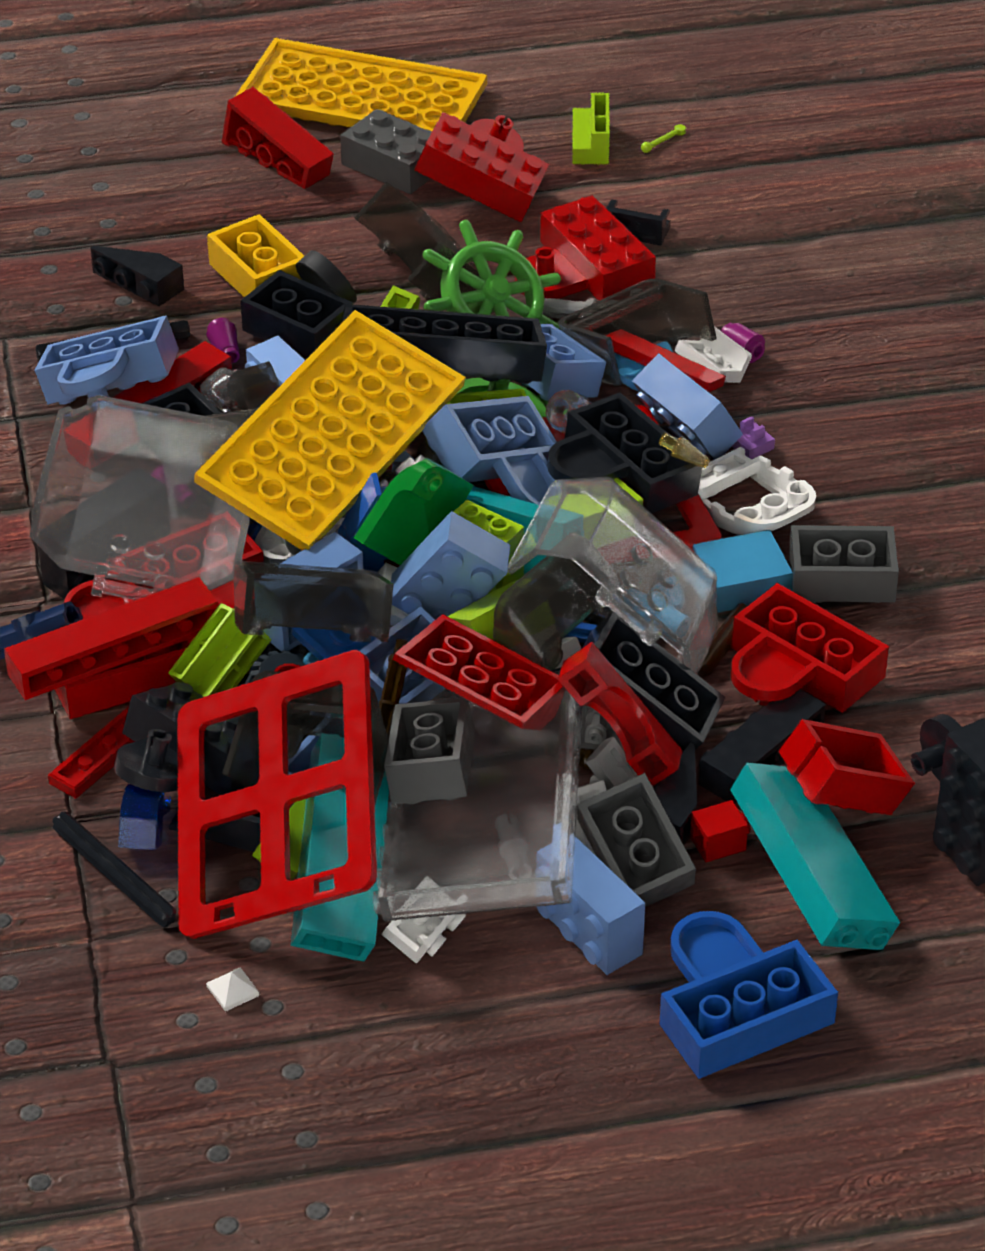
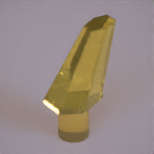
(684, 450)

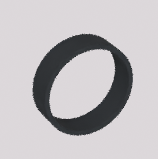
(324, 274)

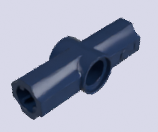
(37, 624)

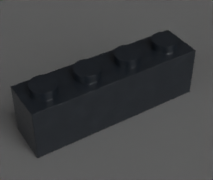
(756, 741)

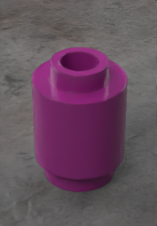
(746, 338)

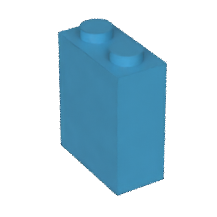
(745, 567)

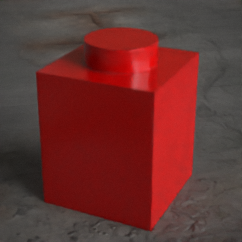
(719, 831)

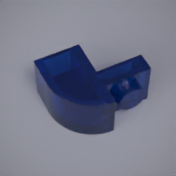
(142, 818)

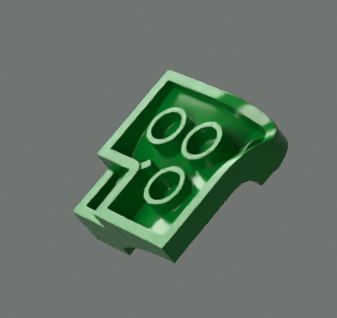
(412, 509)

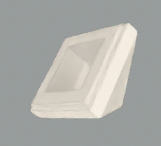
(232, 989)

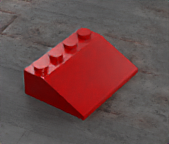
(484, 673)

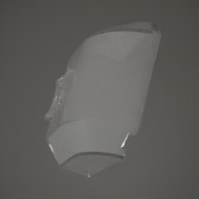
(125, 499)
(635, 558)

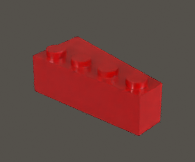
(275, 139)

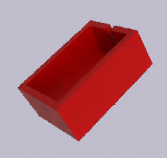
(846, 767)

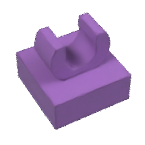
(754, 439)

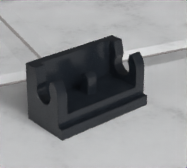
(644, 226)

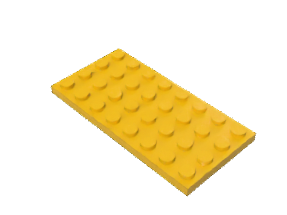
(349, 85)
(328, 429)

